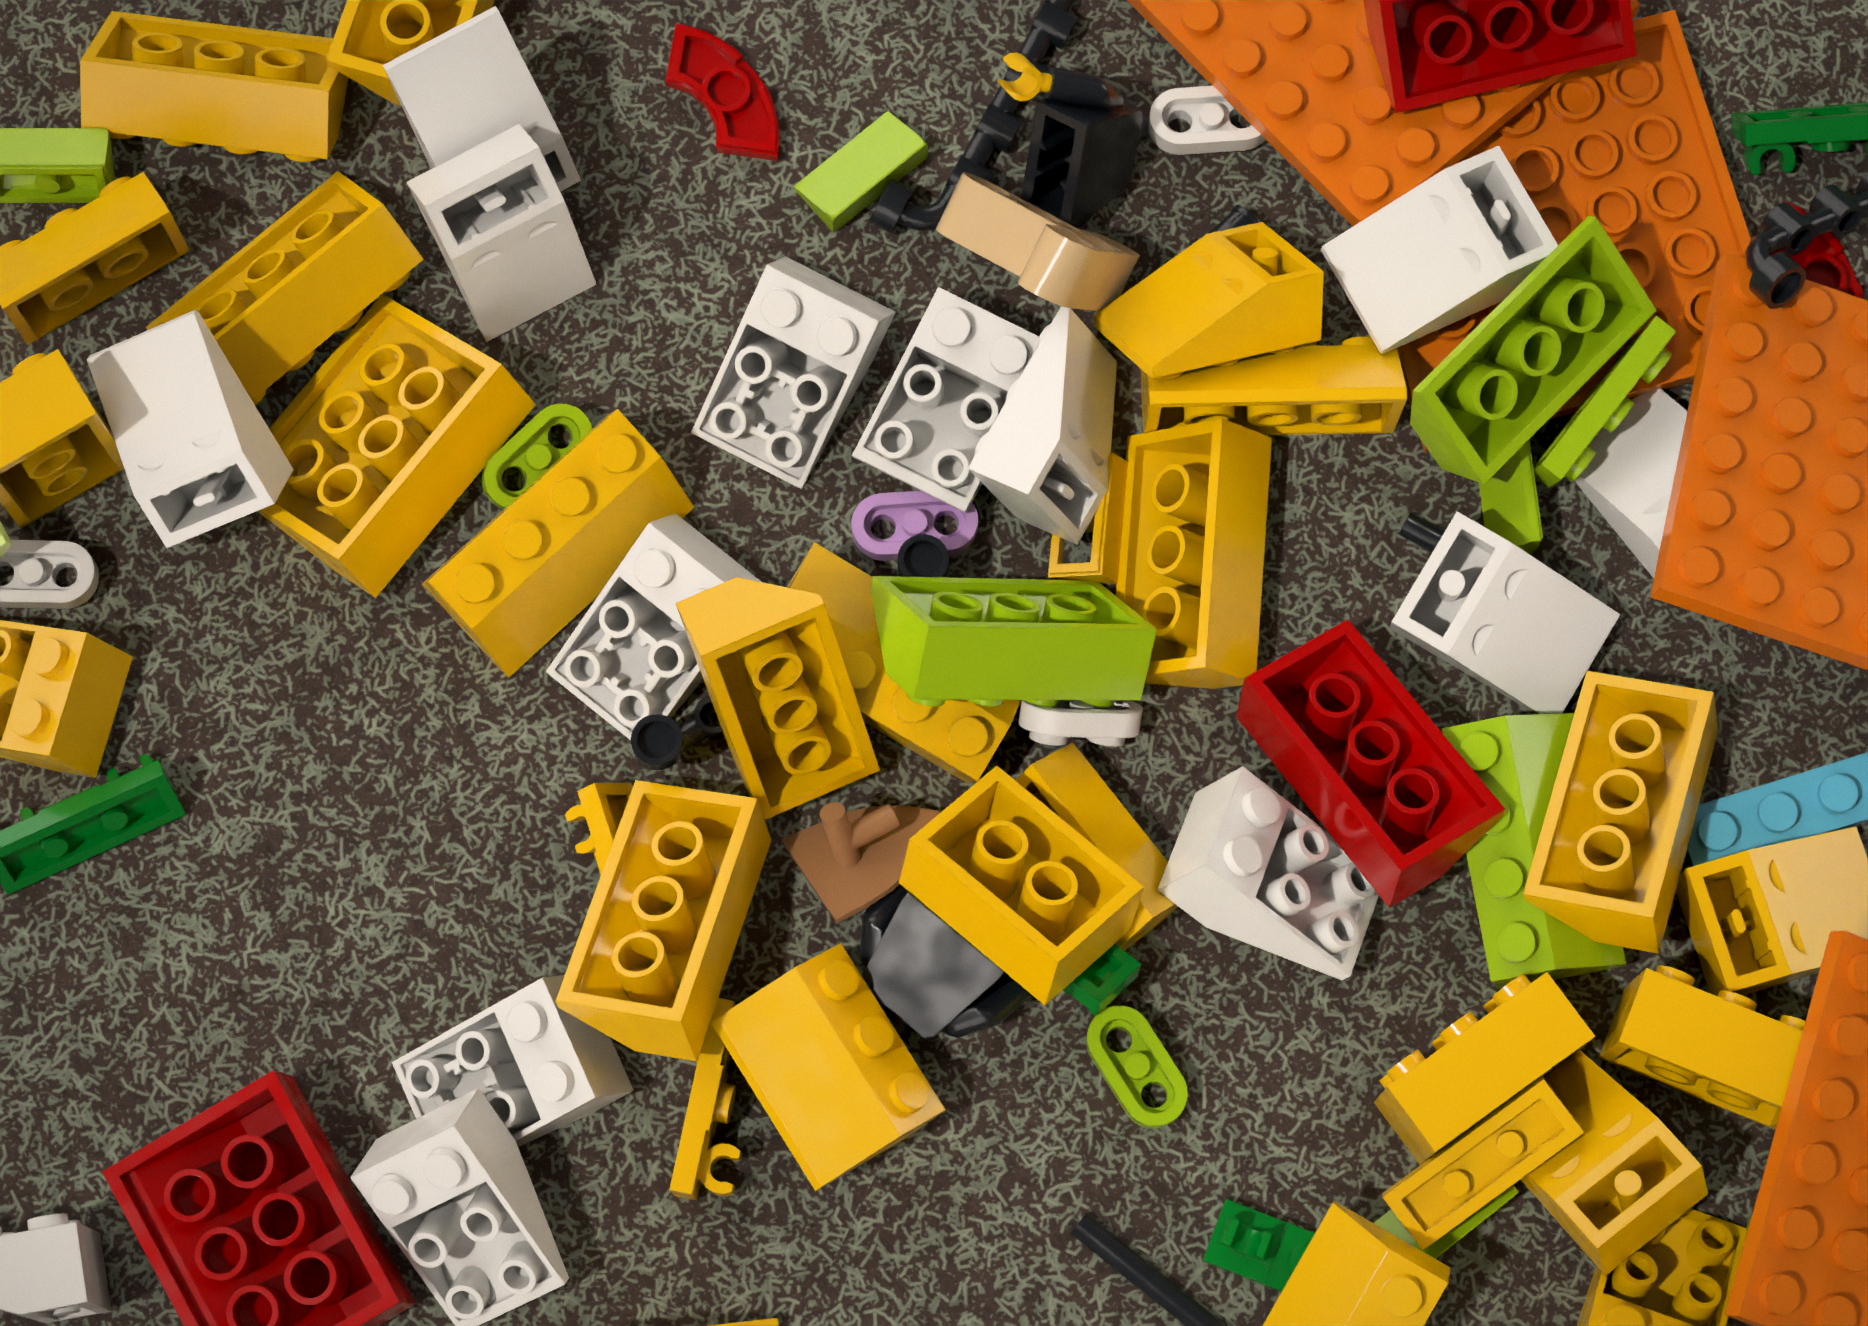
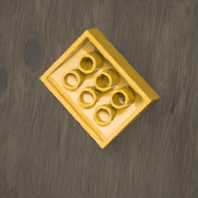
(389, 441)

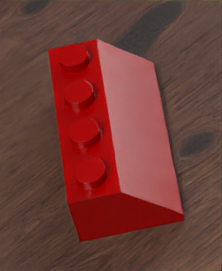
(1476, 46)
(1367, 761)

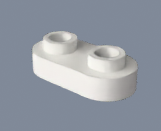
(1209, 121)
(36, 570)
(1078, 719)

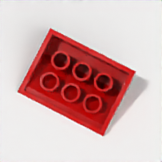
(257, 1218)

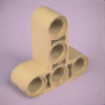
(1047, 253)

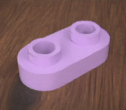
(911, 515)

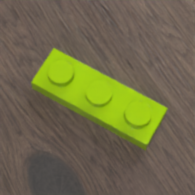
(1606, 404)

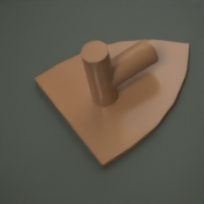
(855, 853)

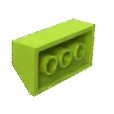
(1529, 355)
(1010, 640)
(1519, 766)

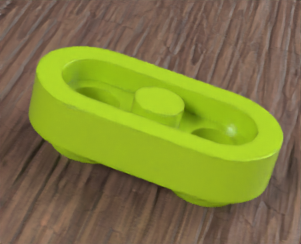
(531, 451)
(1137, 1067)

